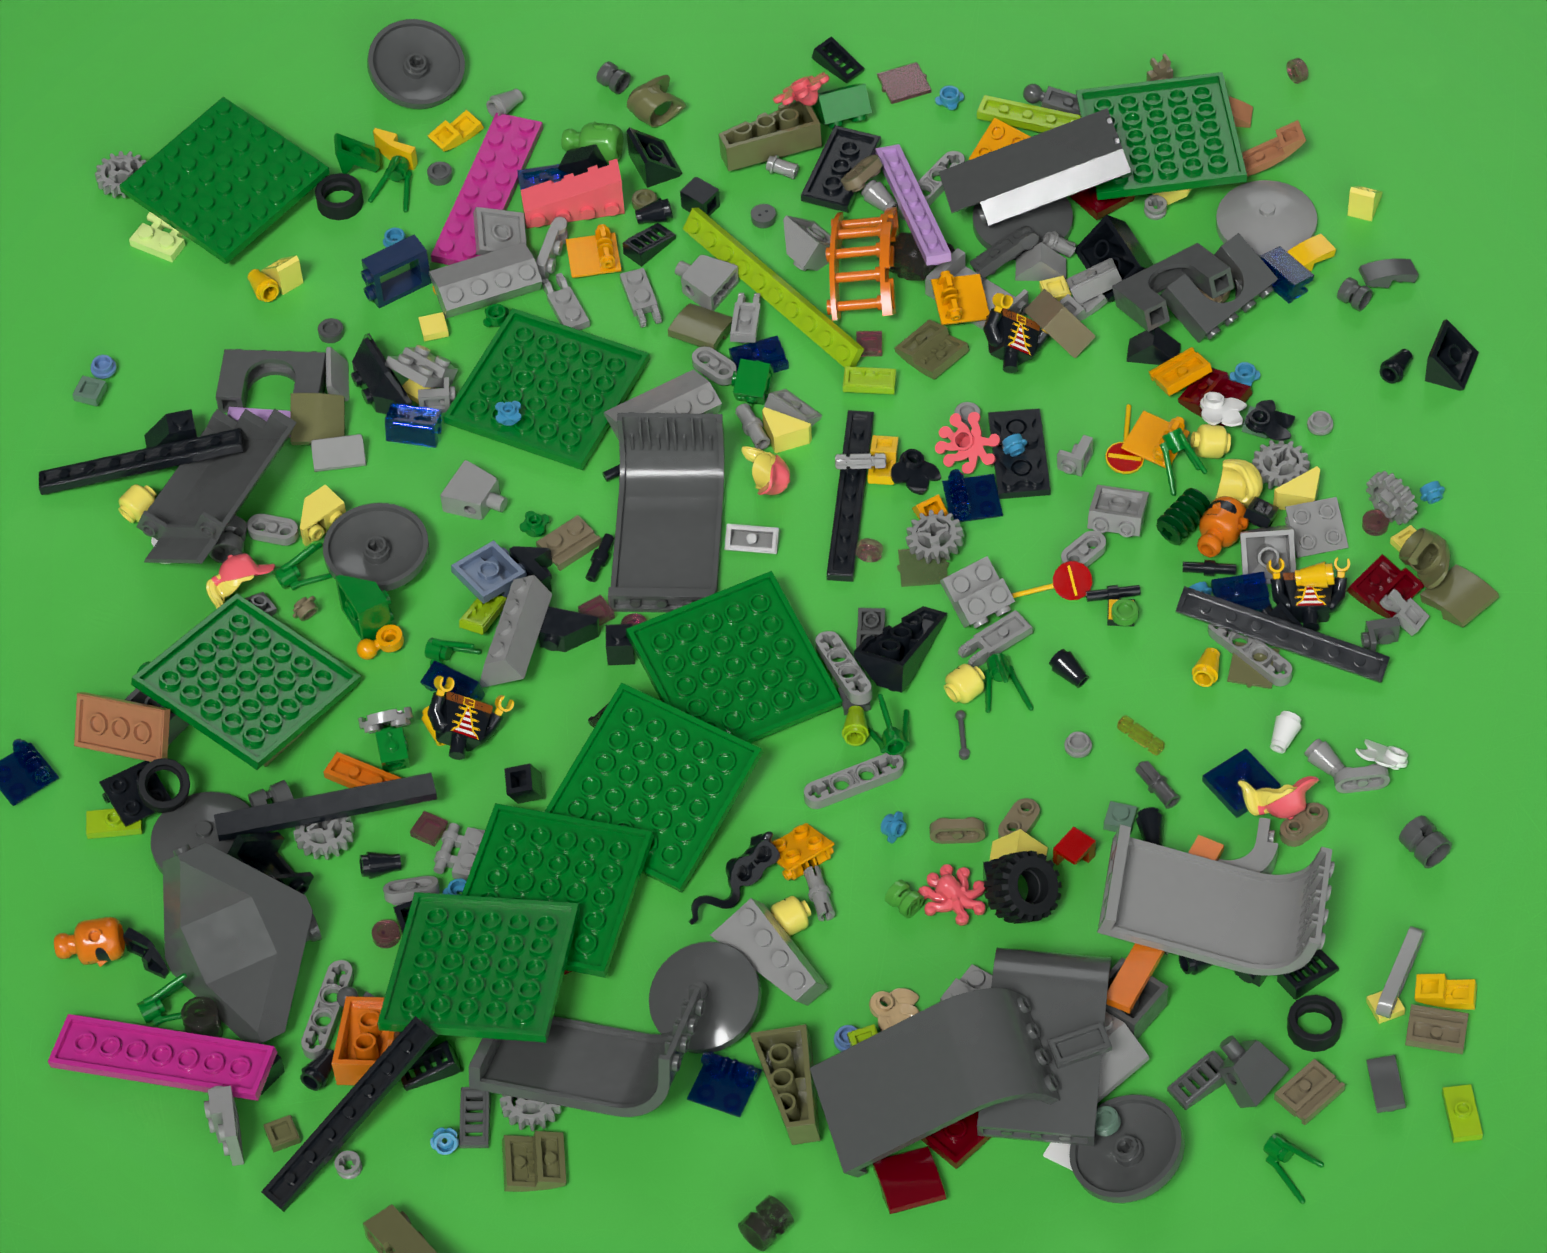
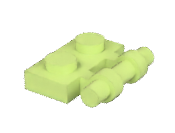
(158, 242)

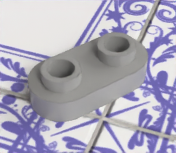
(718, 368)
(274, 529)
(1080, 550)
(1361, 778)
(402, 890)

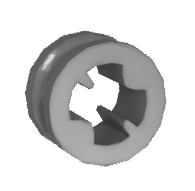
(1150, 212)
(348, 1156)

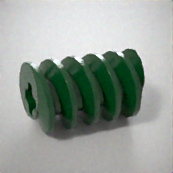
(1182, 516)

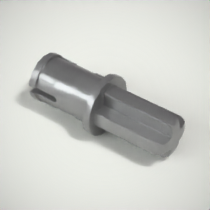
(1157, 784)

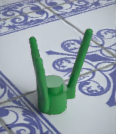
(396, 172)
(1176, 442)
(288, 573)
(441, 649)
(1000, 671)
(893, 739)
(152, 1006)
(1282, 1150)

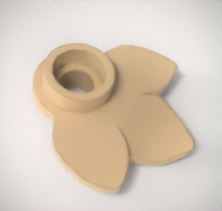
(899, 1007)

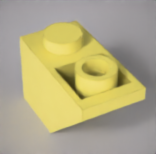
(319, 513)

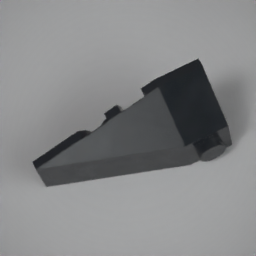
(900, 650)

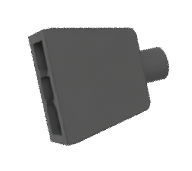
(1249, 1070)

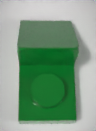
(353, 152)

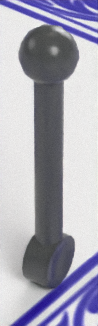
(964, 753)

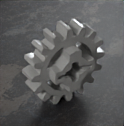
(118, 169)
(1280, 463)
(1391, 497)
(934, 536)
(324, 837)
(528, 1112)

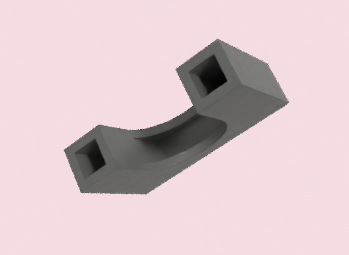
(1139, 293)
(1203, 316)
(245, 367)

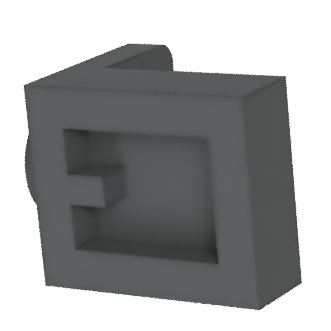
(1380, 632)

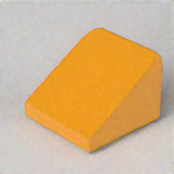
(934, 503)

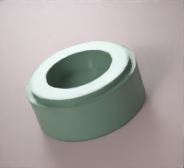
(1107, 1121)

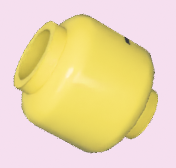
(1211, 441)
(135, 502)
(964, 683)
(791, 914)

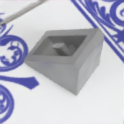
(1040, 264)

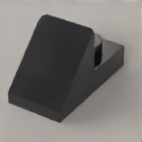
(535, 562)

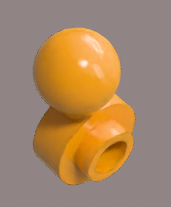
(368, 648)

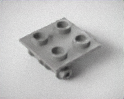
(1316, 527)

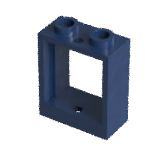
(389, 259)

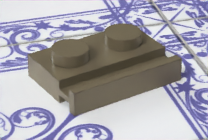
(570, 542)
(1436, 1029)
(1309, 1091)

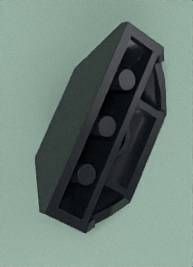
(377, 381)

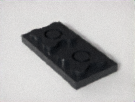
(840, 154)
(1025, 473)

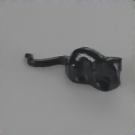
(742, 872)

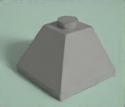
(806, 243)
(1265, 544)

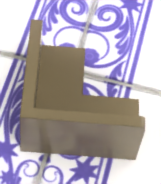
(1059, 323)

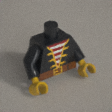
(1012, 335)
(1306, 603)
(462, 720)

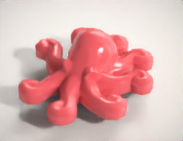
(802, 90)
(967, 443)
(953, 894)

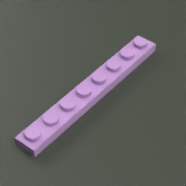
(913, 205)

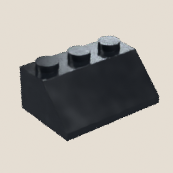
(1113, 240)

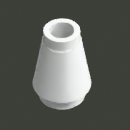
(1285, 730)

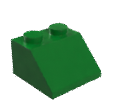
(842, 104)
(364, 605)

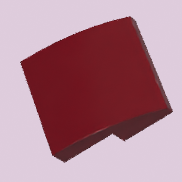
(1217, 382)
(1379, 581)
(909, 1180)

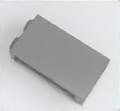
(958, 268)

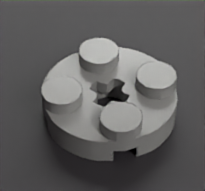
(376, 721)

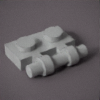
(468, 849)

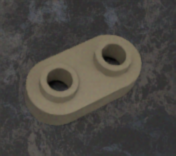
(864, 170)
(1020, 819)
(1307, 825)
(957, 830)

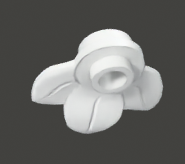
(1220, 409)
(1385, 756)

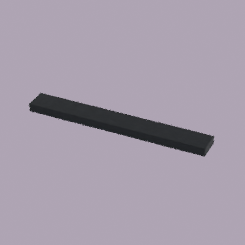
(140, 461)
(849, 499)
(1282, 634)
(326, 806)
(349, 1114)

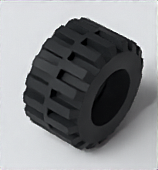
(1004, 891)

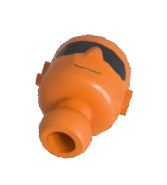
(1221, 525)
(92, 941)

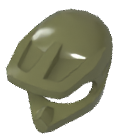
(649, 96)
(1427, 555)

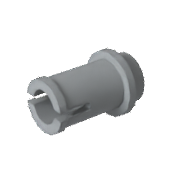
(782, 167)
(1059, 244)

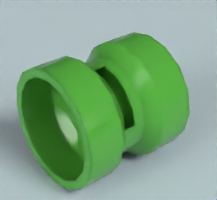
(906, 900)

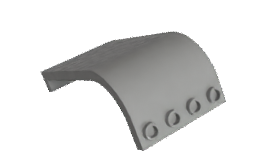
(1215, 908)

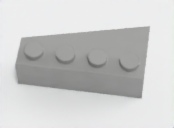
(771, 951)

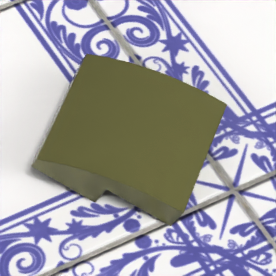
(700, 326)
(931, 349)
(317, 417)
(1460, 596)
(534, 1162)

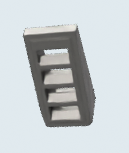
(1210, 1067)
(474, 1100)

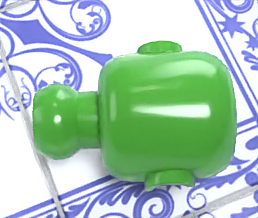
(606, 137)

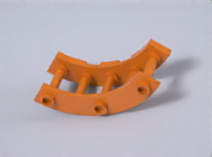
(886, 229)

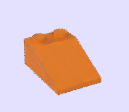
(359, 1039)

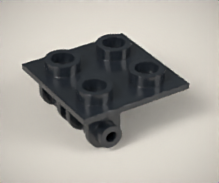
(123, 793)

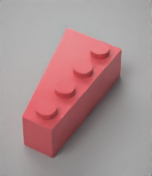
(575, 197)

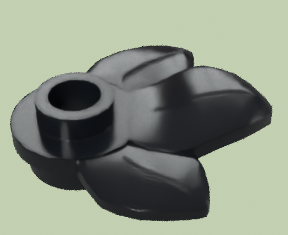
(1269, 422)
(914, 471)

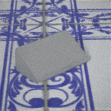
(1094, 281)
(337, 374)
(789, 404)
(338, 453)
(752, 538)

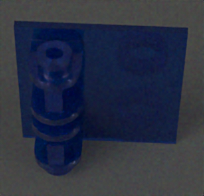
(972, 496)
(24, 772)
(724, 1084)

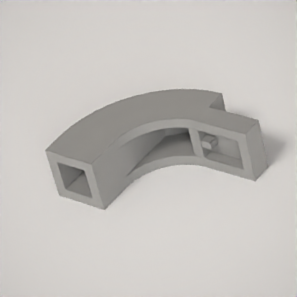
(1263, 855)

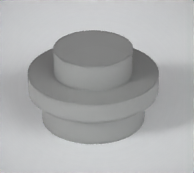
(1320, 423)
(1078, 745)

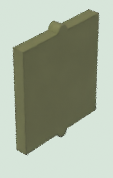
(1244, 674)

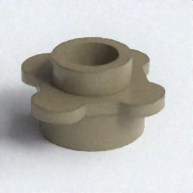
(305, 608)

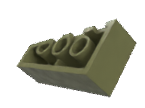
(781, 133)
(786, 1062)
(393, 1233)

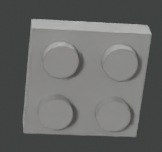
(497, 229)

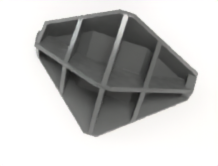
(234, 938)

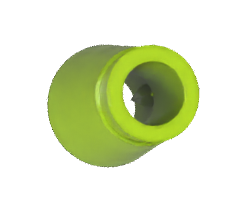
(855, 727)

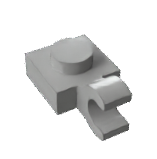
(1409, 613)

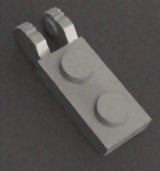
(552, 247)
(640, 295)
(565, 304)
(745, 319)
(996, 638)

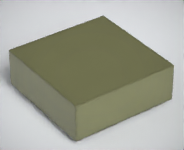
(282, 1133)

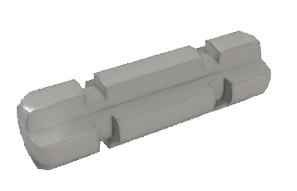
(860, 461)

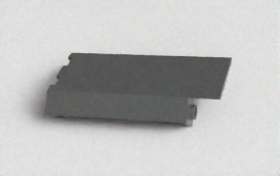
(1038, 169)
(208, 493)

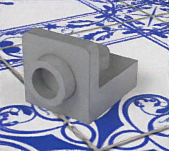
(437, 398)
(1078, 459)

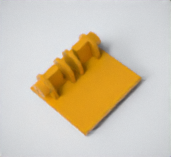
(996, 137)
(593, 253)
(959, 298)
(1147, 437)
(800, 848)

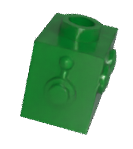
(752, 381)
(393, 749)

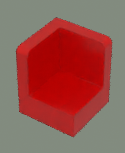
(1074, 847)

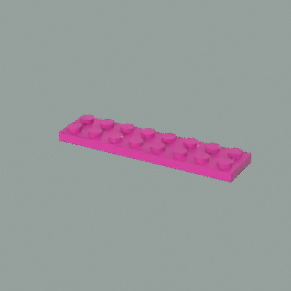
(488, 184)
(162, 1056)

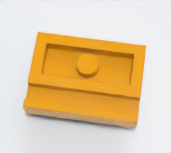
(1180, 371)

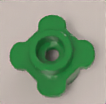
(495, 315)
(534, 524)

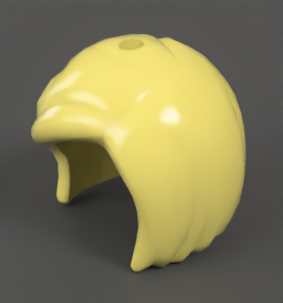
(1240, 480)

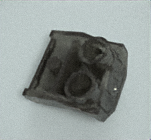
(908, 258)

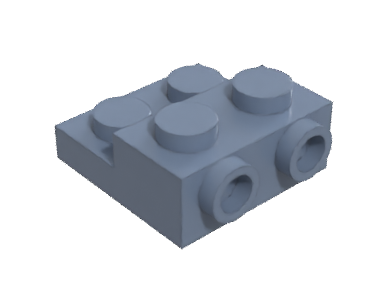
(488, 571)

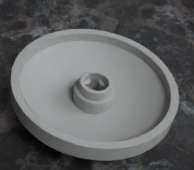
(1266, 215)

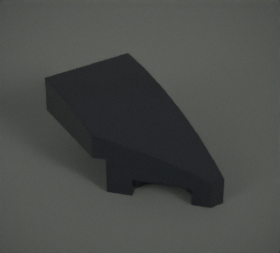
(143, 947)

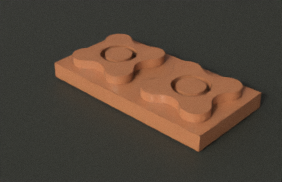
(121, 727)

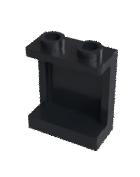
(261, 853)

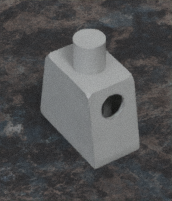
(707, 280)
(472, 493)

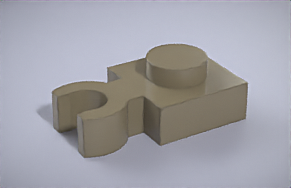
(1160, 70)

